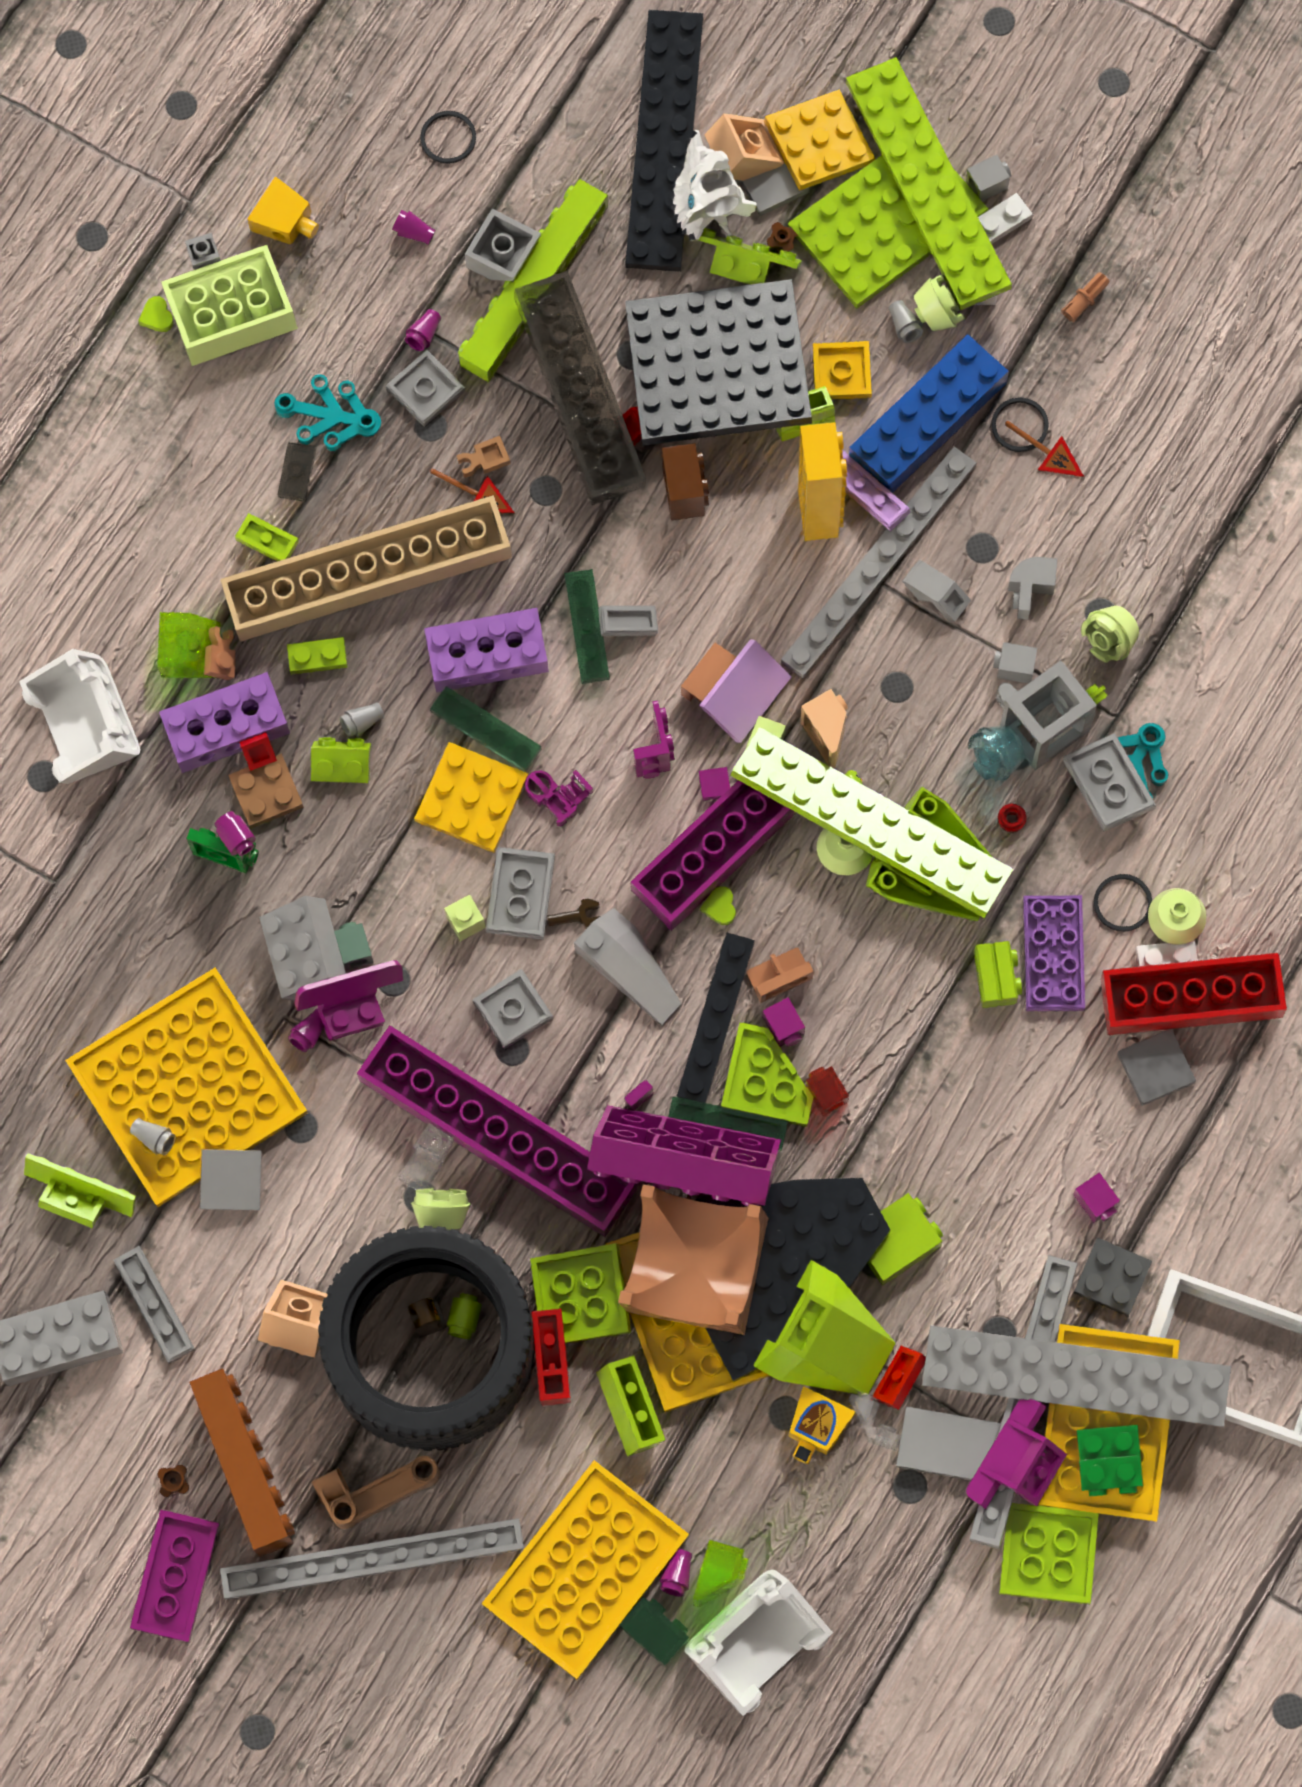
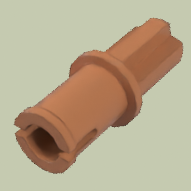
(1085, 297)

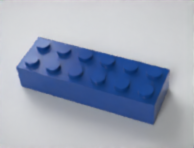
(929, 413)

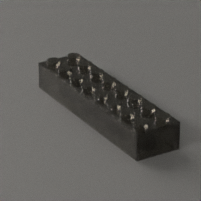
(579, 388)

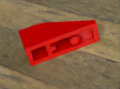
(551, 1357)

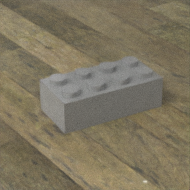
(57, 1338)

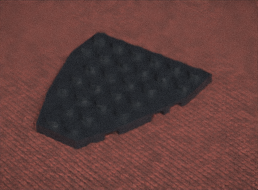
(807, 1221)

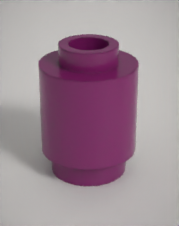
(235, 834)

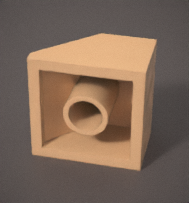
(745, 144)
(825, 724)
(293, 1319)

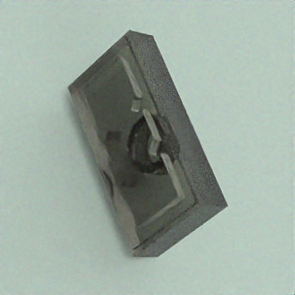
(297, 471)

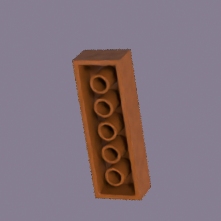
(241, 1463)

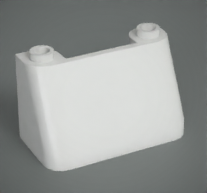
(82, 714)
(756, 1639)

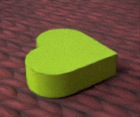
(156, 315)
(719, 906)

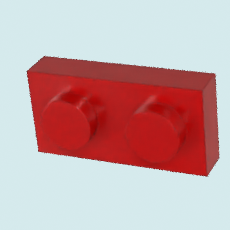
(899, 1377)

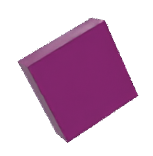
(714, 783)
(638, 1095)

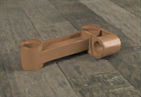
(375, 1496)

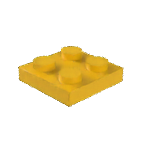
(843, 369)

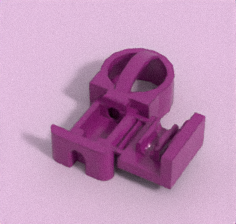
(563, 798)

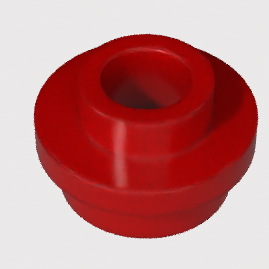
(1012, 809)

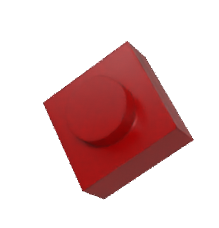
(632, 422)
(258, 751)

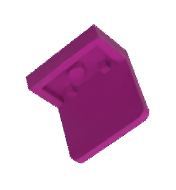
(655, 758)

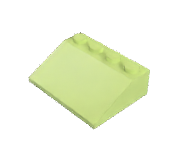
(229, 305)

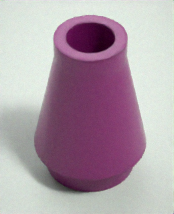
(412, 227)
(422, 331)
(307, 1032)
(677, 1574)

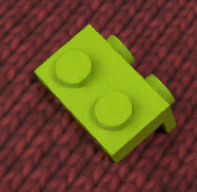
(340, 760)

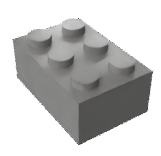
(301, 944)

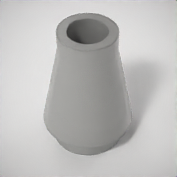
(906, 323)
(360, 719)
(155, 1137)

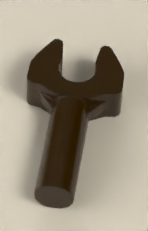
(575, 916)

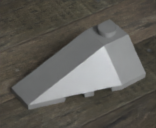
(625, 960)

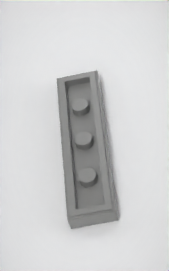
(154, 1304)

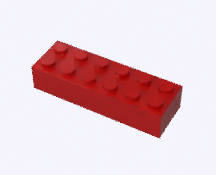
(1193, 994)

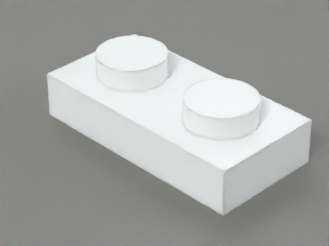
(1005, 217)
(1166, 953)

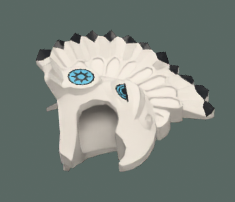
(706, 190)

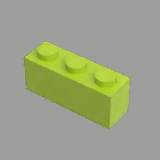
(630, 1405)

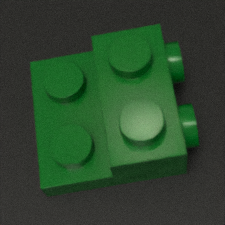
(206, 845)
(1110, 1459)

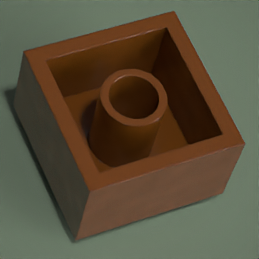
(685, 481)

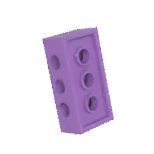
(491, 632)
(211, 709)

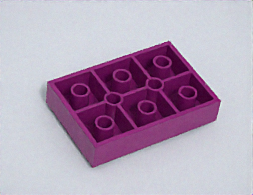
(684, 1156)

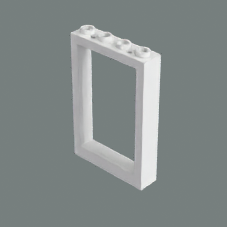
(1179, 1282)

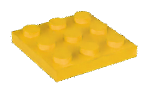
(819, 140)
(471, 797)

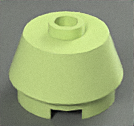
(937, 305)
(1111, 633)
(840, 855)
(1177, 916)
(440, 1208)

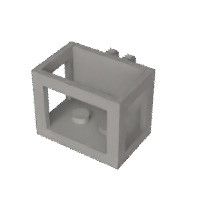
(1056, 687)

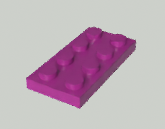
(175, 1576)

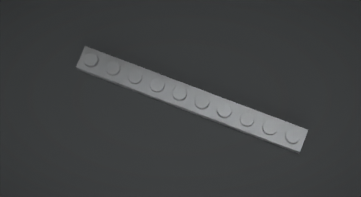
(878, 563)
(1043, 1326)
(371, 1559)

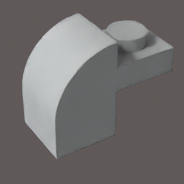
(1030, 577)

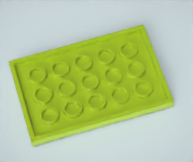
(866, 232)

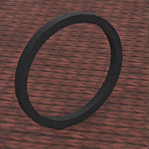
(454, 159)
(1019, 400)
(1127, 877)

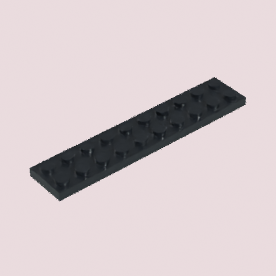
(662, 132)

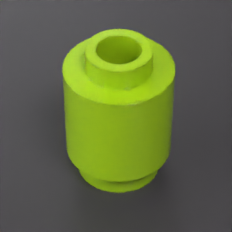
(463, 1316)

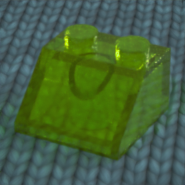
(183, 644)
(719, 1571)

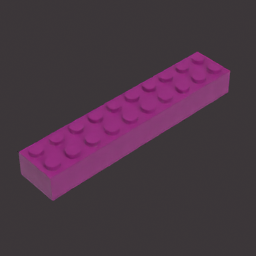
(494, 1130)

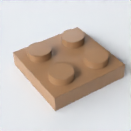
(266, 792)

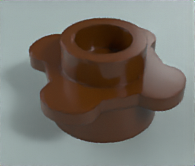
(778, 243)
(165, 1476)

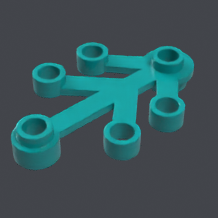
(332, 415)
(1145, 747)

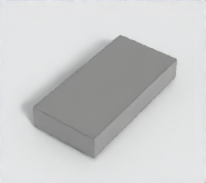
(628, 620)

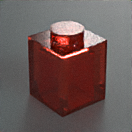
(827, 1090)

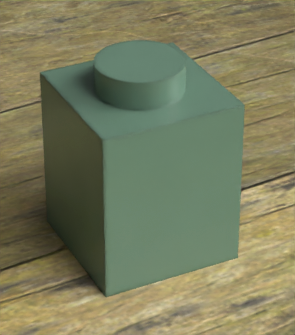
(353, 945)

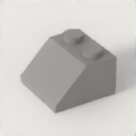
(500, 247)

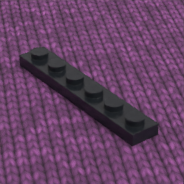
(716, 1018)

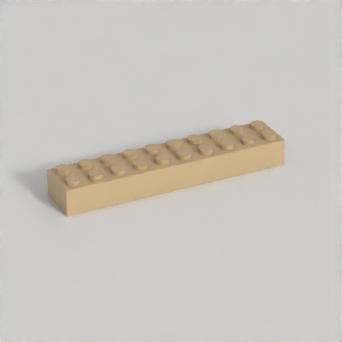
(366, 568)

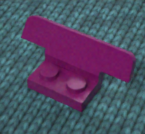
(349, 1000)
(1018, 1459)

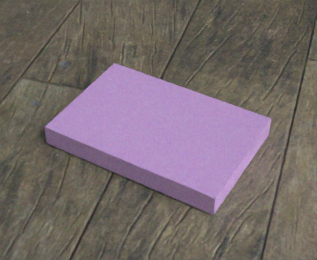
(745, 691)

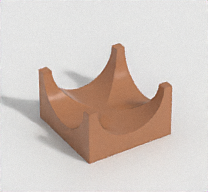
(695, 1262)

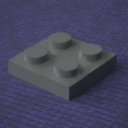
(1112, 1277)

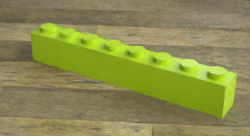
(552, 254)

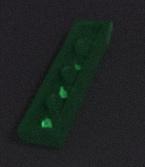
(586, 626)
(486, 729)
(728, 1118)

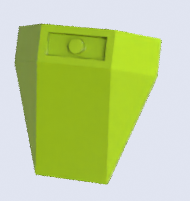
(908, 891)
(827, 1338)

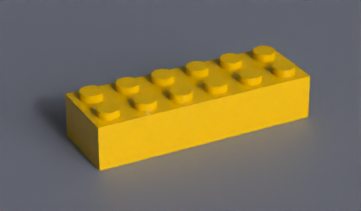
(821, 481)

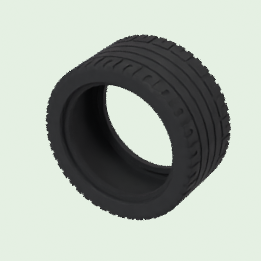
(405, 1255)

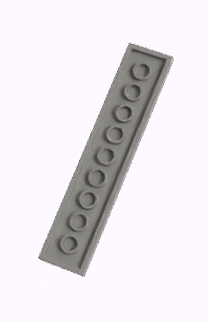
(1077, 1376)

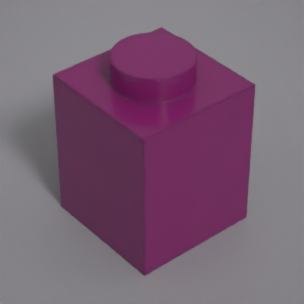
(784, 1023)
(1097, 1198)

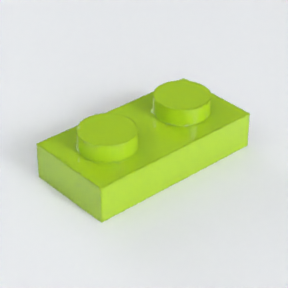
(266, 538)
(317, 655)

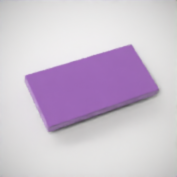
(1054, 953)

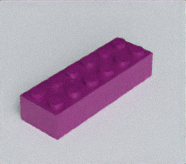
(708, 852)

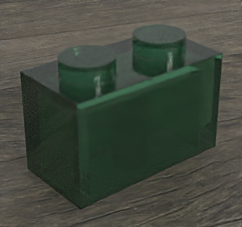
(655, 1631)

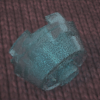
(997, 752)

